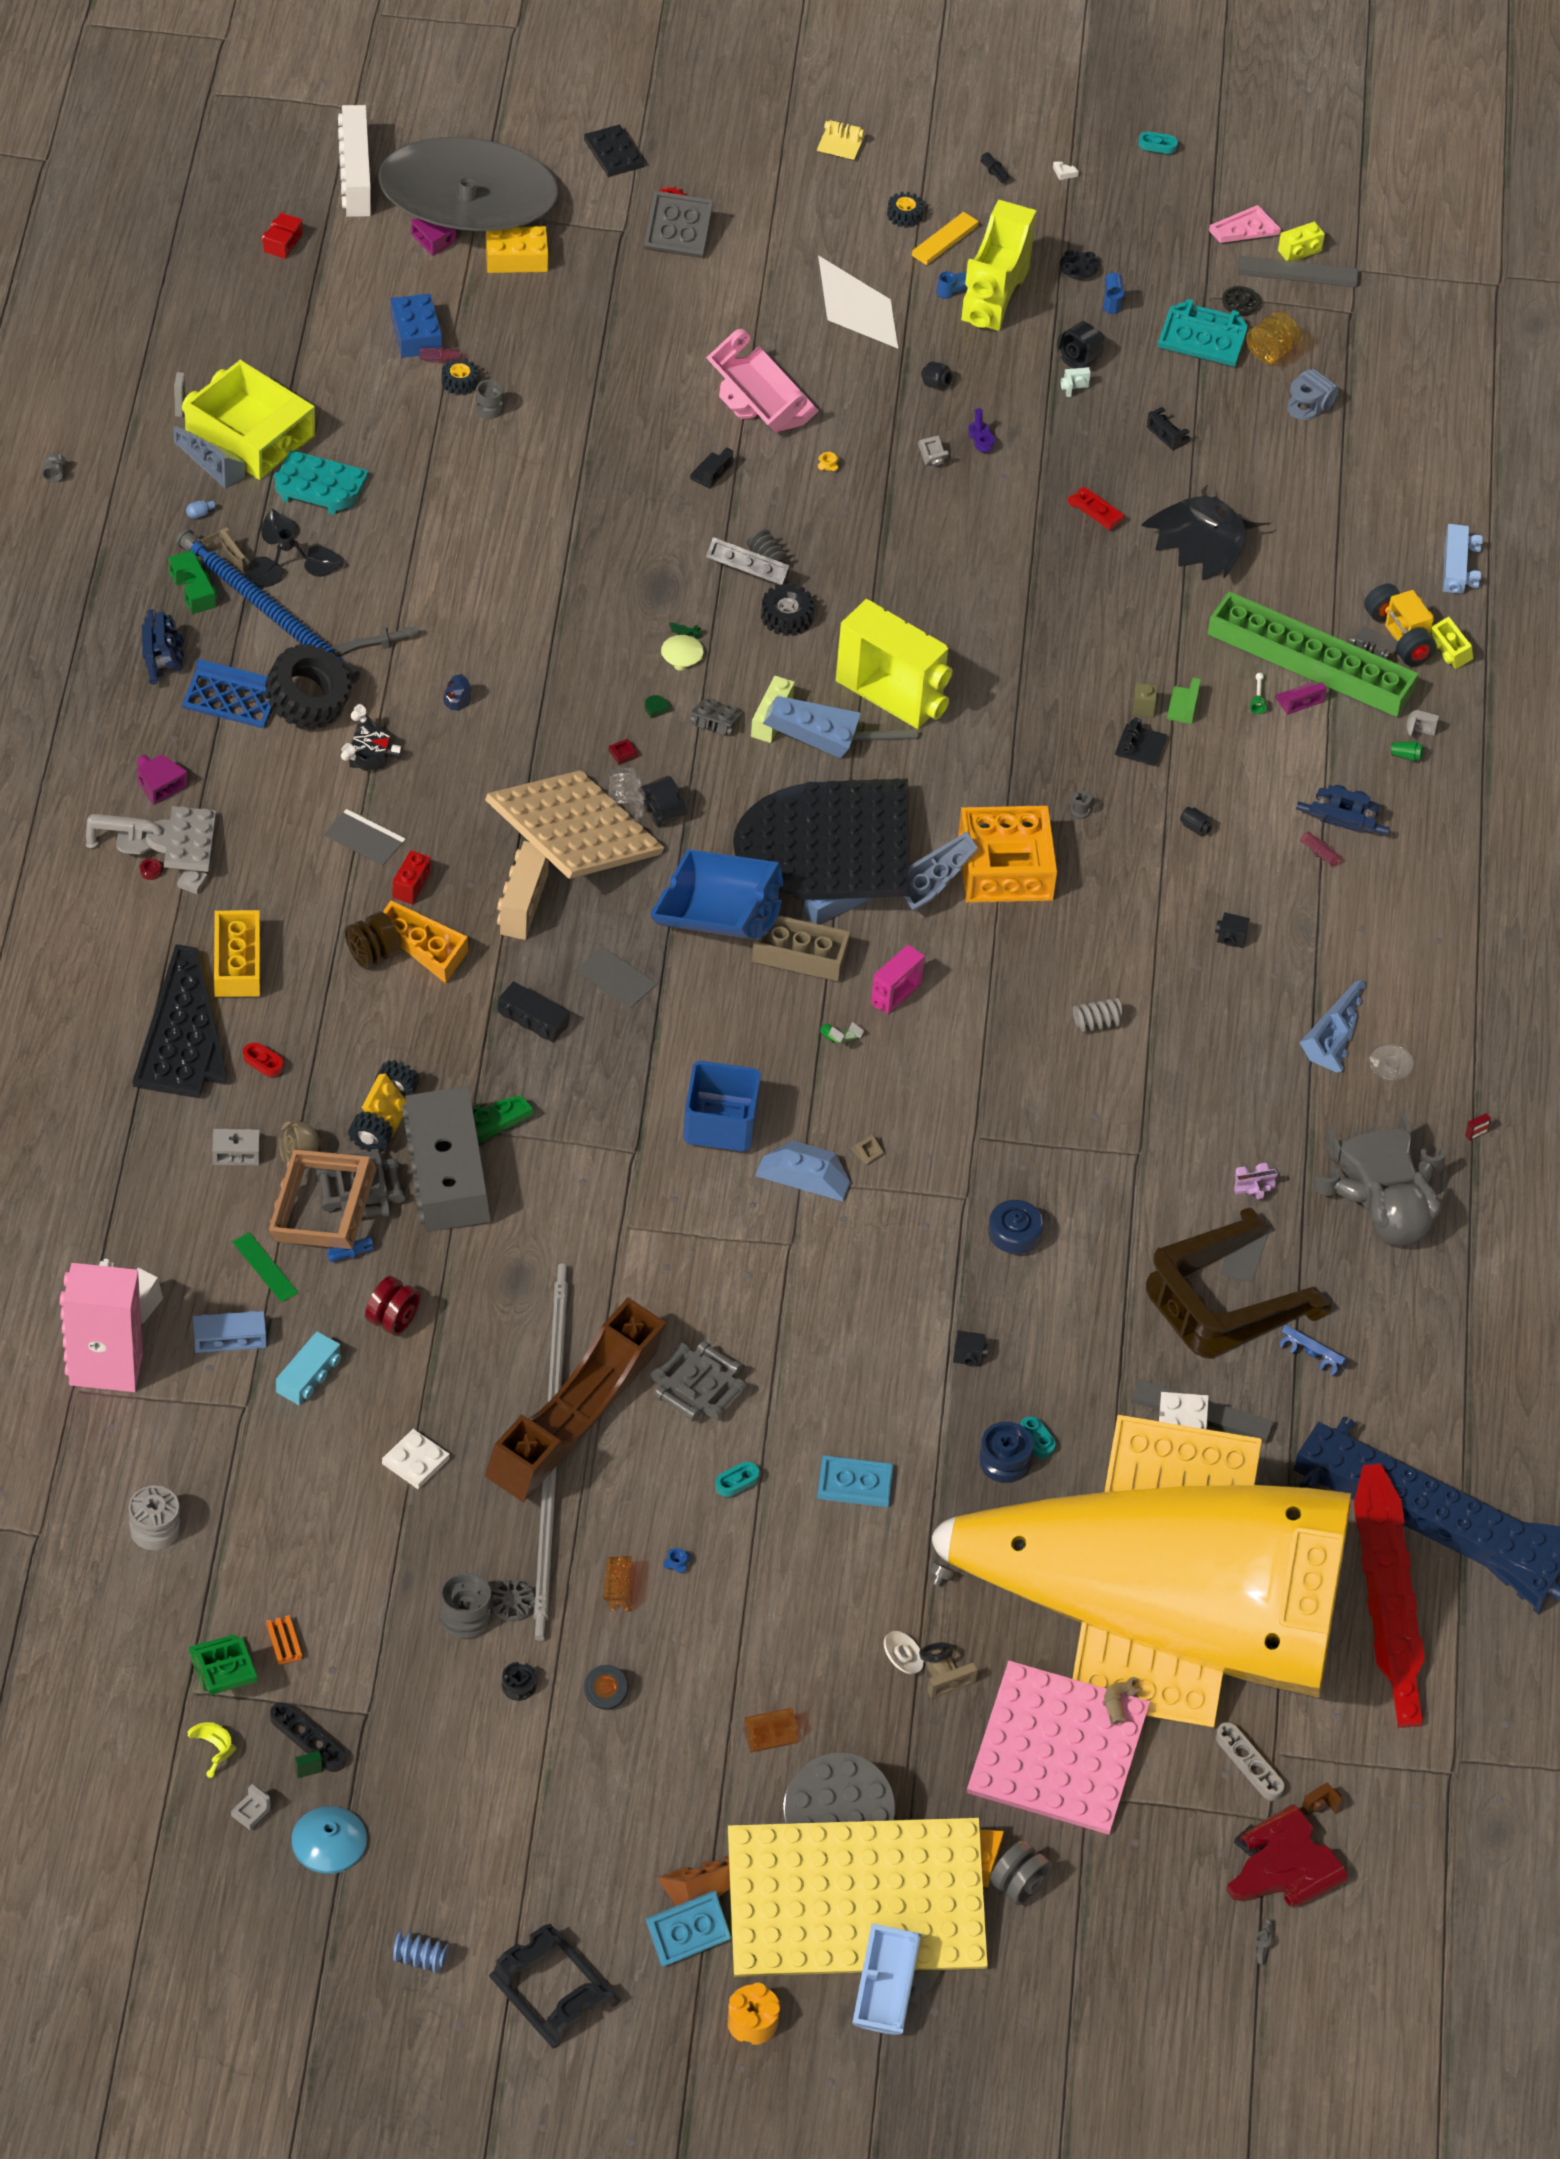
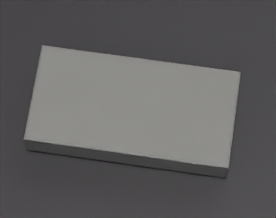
(179, 393)

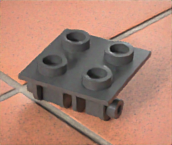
(1374, 642)
(721, 715)

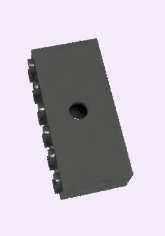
(445, 1159)

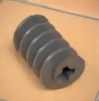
(764, 544)

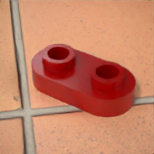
(264, 1059)

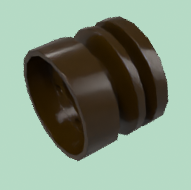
(372, 939)

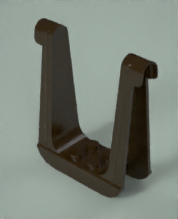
(1213, 1332)

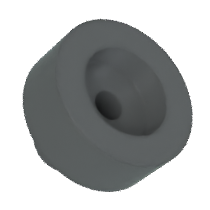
(940, 1573)

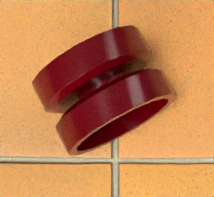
(392, 1305)

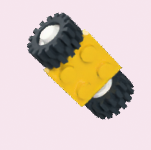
(383, 1106)

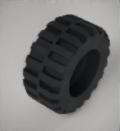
(318, 666)

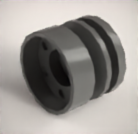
(465, 1605)

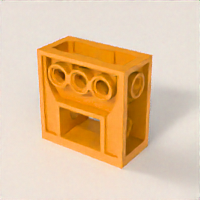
(1009, 861)

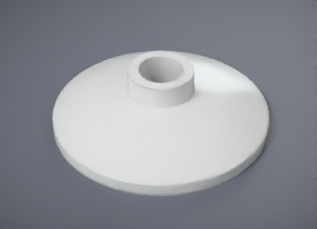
(903, 1652)

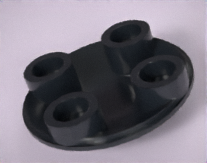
(1079, 264)

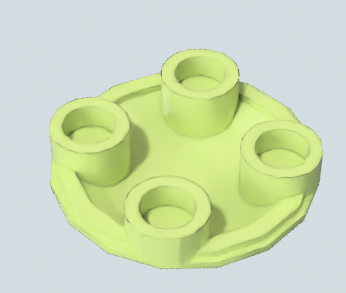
(682, 651)

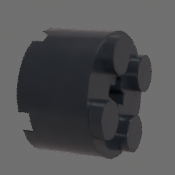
(1080, 345)
(663, 800)

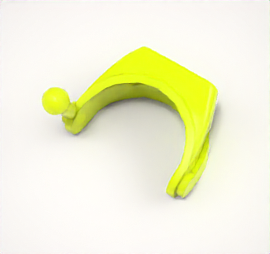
(219, 1737)

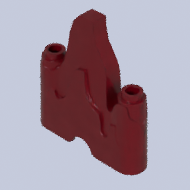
(1286, 1862)

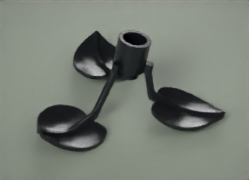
(281, 530)

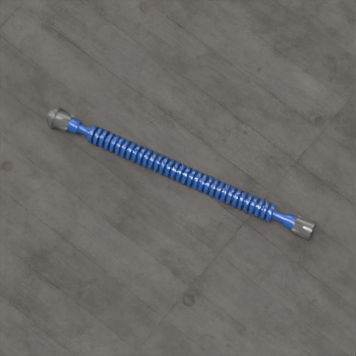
(257, 597)

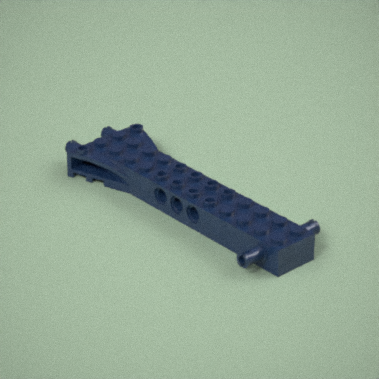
(1512, 1550)

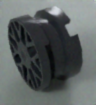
(518, 1680)

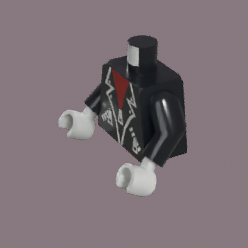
(370, 744)

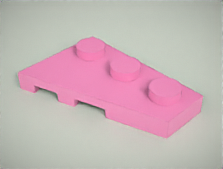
(1245, 225)

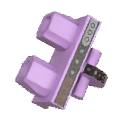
(1255, 1183)

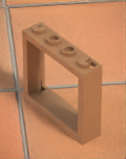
(356, 1203)

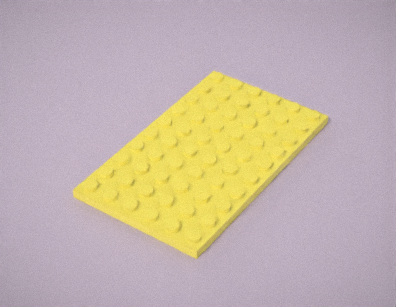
(814, 1889)

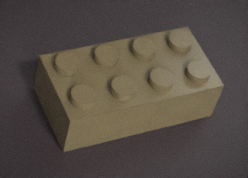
(803, 948)

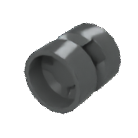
(489, 399)

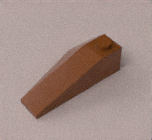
(687, 1884)

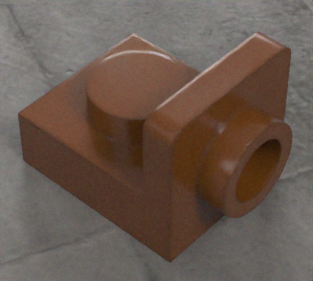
(1320, 1798)

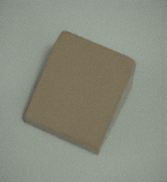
(867, 1149)

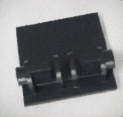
(1140, 743)

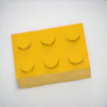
(517, 250)

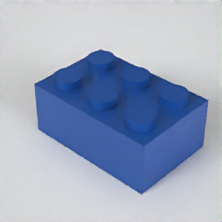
(415, 324)

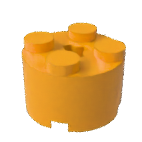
(753, 2014)

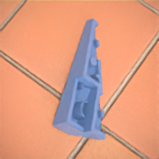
(1328, 1038)

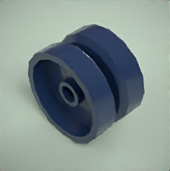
(1006, 1452)

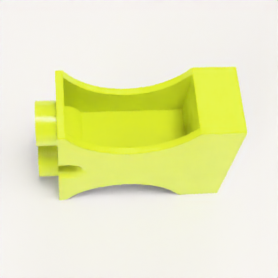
(998, 265)

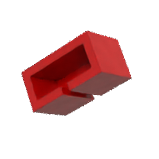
(282, 235)

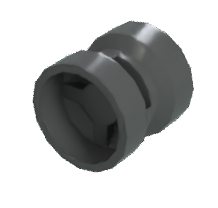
(53, 467)

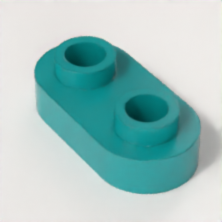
(1157, 142)
(1039, 1434)
(735, 1479)

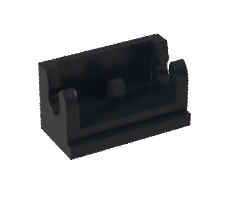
(1166, 430)

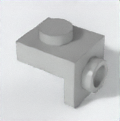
(932, 451)
(252, 1807)

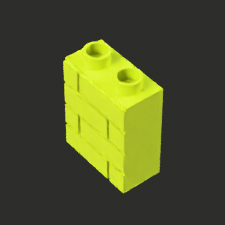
(250, 417)
(893, 664)

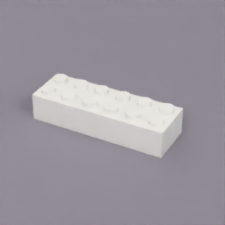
(355, 160)

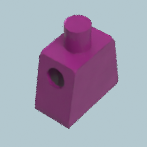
(432, 236)
(160, 777)

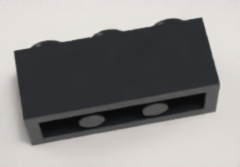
(533, 1012)

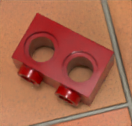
(411, 877)

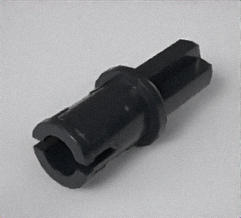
(994, 167)

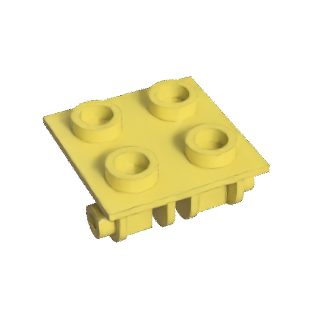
(841, 140)

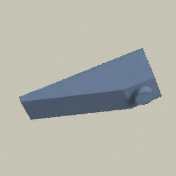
(214, 459)
(936, 869)

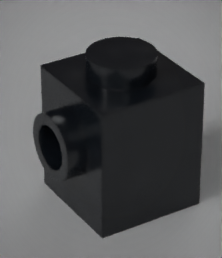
(1232, 930)
(970, 1348)

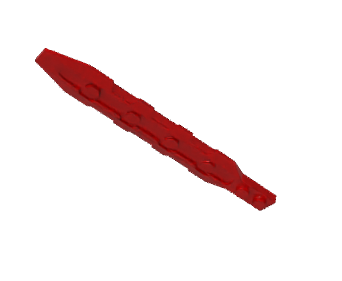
(1390, 1591)

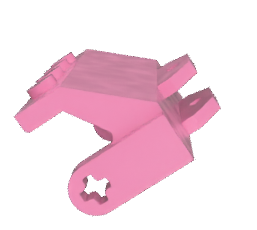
(759, 386)

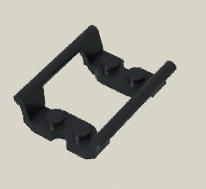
(568, 2008)

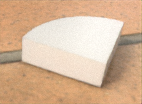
(1064, 171)

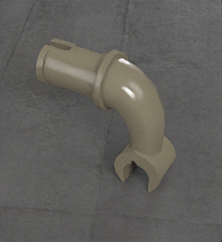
(1112, 1699)

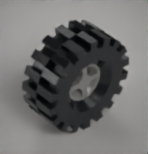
(787, 609)

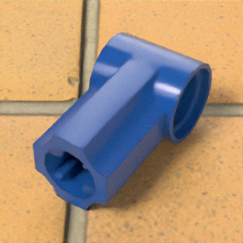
(950, 283)
(1113, 293)

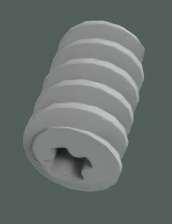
(1097, 1014)

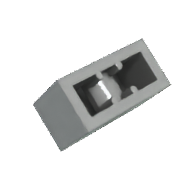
(236, 1146)

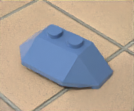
(805, 1169)

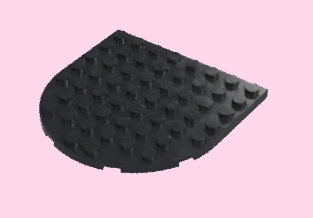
(833, 838)

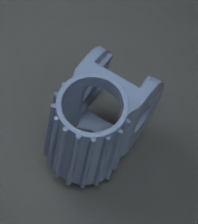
(1317, 394)

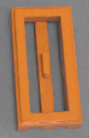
(278, 1623)

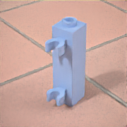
(1455, 559)

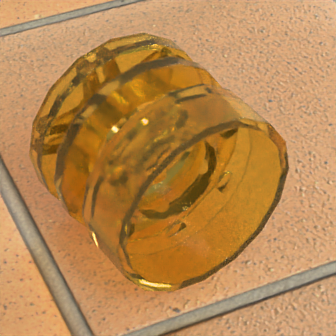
(1273, 337)

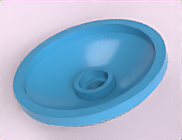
(332, 1850)

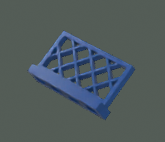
(237, 681)

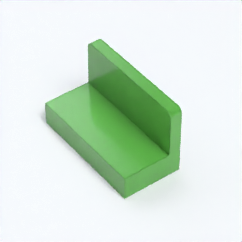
(1184, 702)

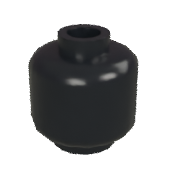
(936, 375)

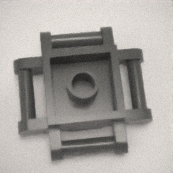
(378, 1190)
(698, 1381)

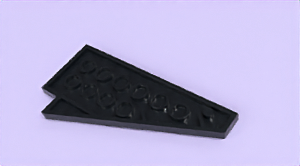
(182, 1036)

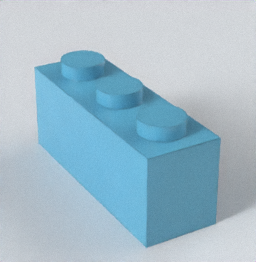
(308, 1368)

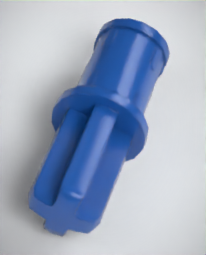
(360, 1246)

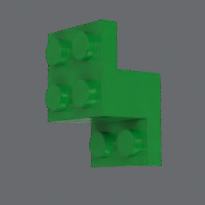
(222, 1664)

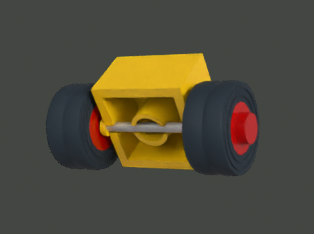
(1406, 621)

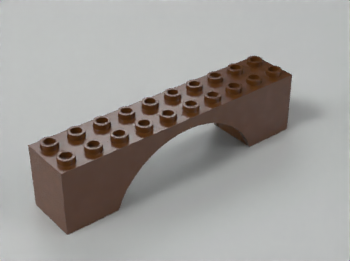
(612, 1362)

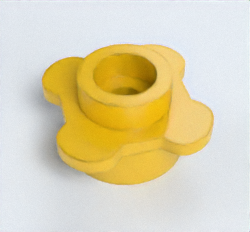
(828, 461)

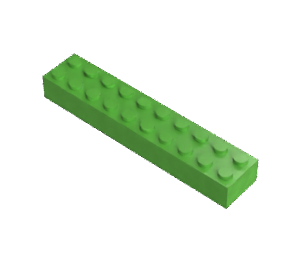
(1312, 654)

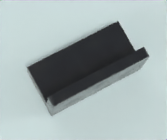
(713, 468)

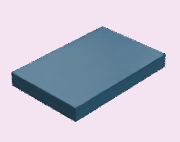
(855, 1481)
(688, 1928)

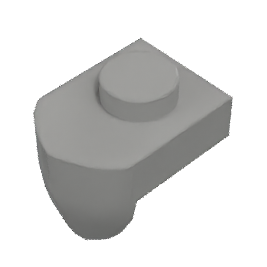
(1422, 722)

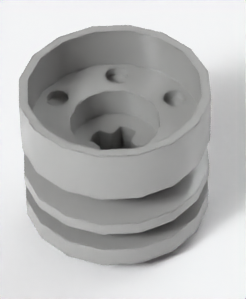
(154, 1517)

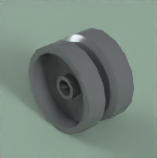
(1021, 1872)

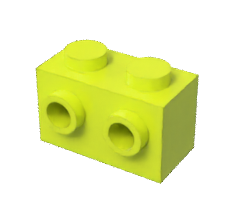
(1301, 242)
(1452, 643)

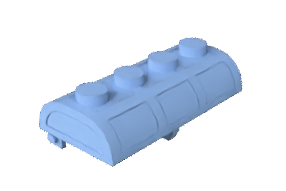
(886, 1979)

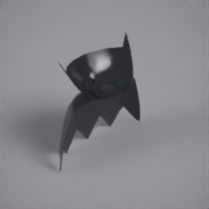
(1192, 530)

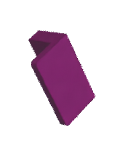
(1302, 697)

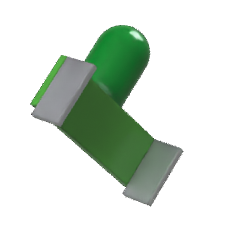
(835, 1035)

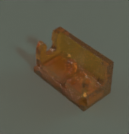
(619, 1582)
(770, 1730)

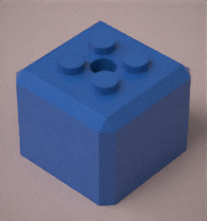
(721, 1106)

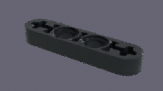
(309, 1735)

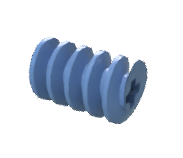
(420, 1952)

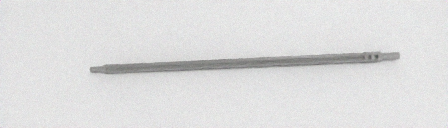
(548, 1488)

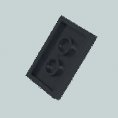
(613, 150)

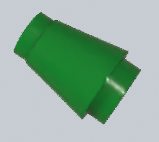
(1408, 750)

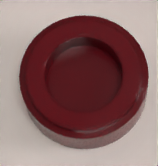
(151, 869)

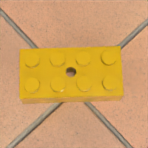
(237, 953)

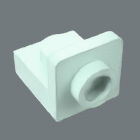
(1075, 379)

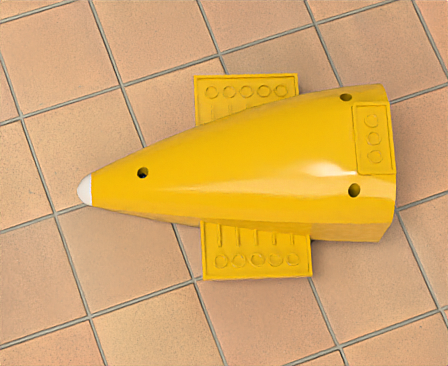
(1174, 1568)

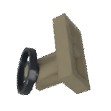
(944, 1674)

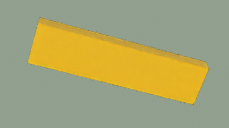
(945, 238)

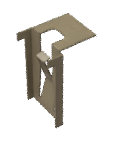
(209, 545)

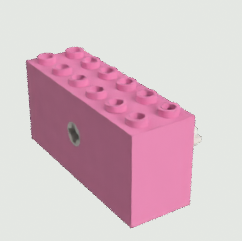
(102, 1326)

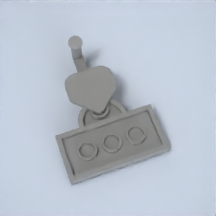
(183, 837)

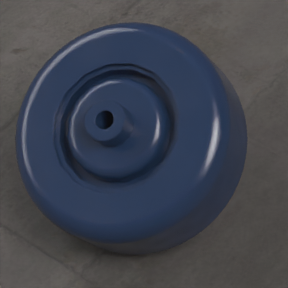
(1015, 1226)

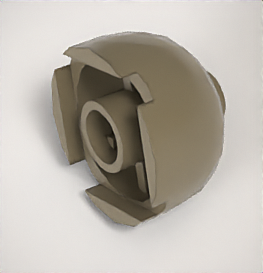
(298, 1136)

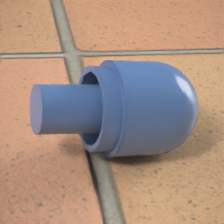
(199, 509)

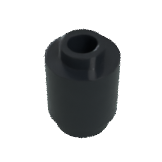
(1196, 821)

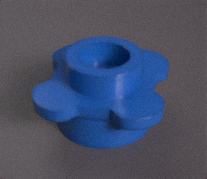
(681, 1556)

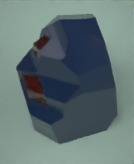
(457, 693)

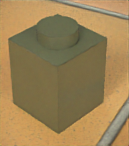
(1144, 700)

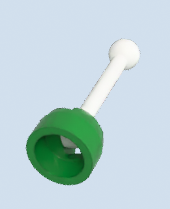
(1258, 703)

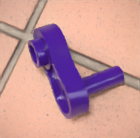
(980, 433)

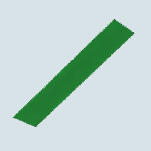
(265, 1267)

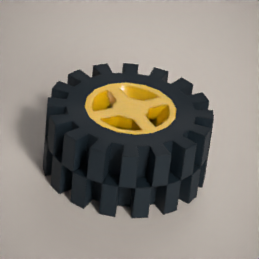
(905, 209)
(459, 376)

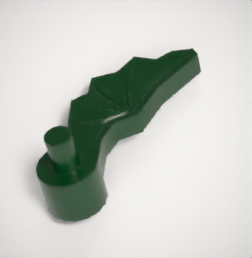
(683, 630)

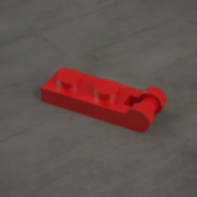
(1096, 508)

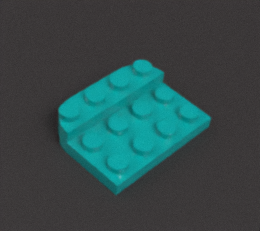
(1203, 333)
(319, 481)

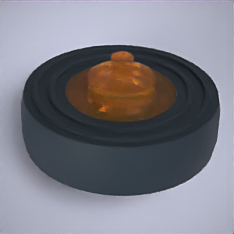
(606, 1687)

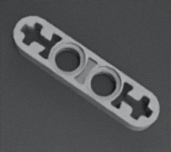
(1246, 1763)

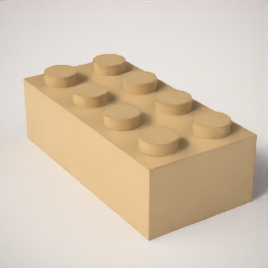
(522, 891)

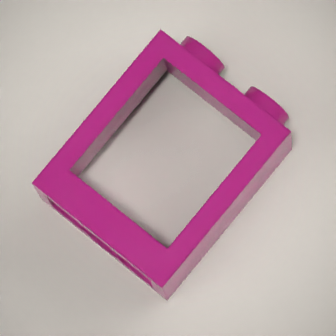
(897, 979)

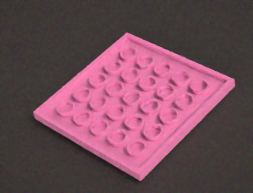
(1055, 1748)

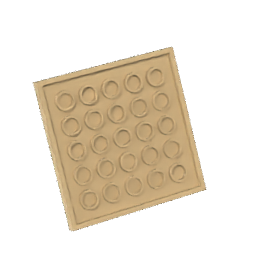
(574, 824)

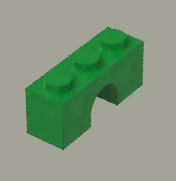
(188, 570)

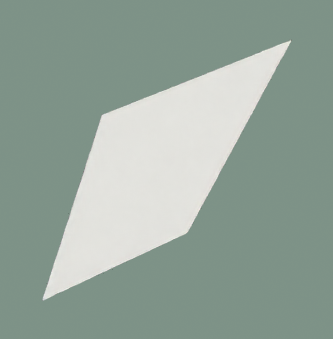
(856, 305)

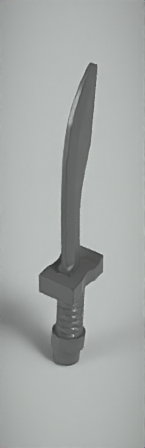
(385, 638)

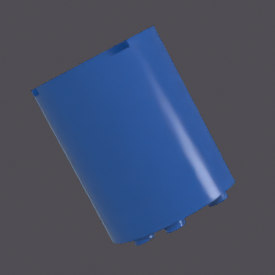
(721, 895)

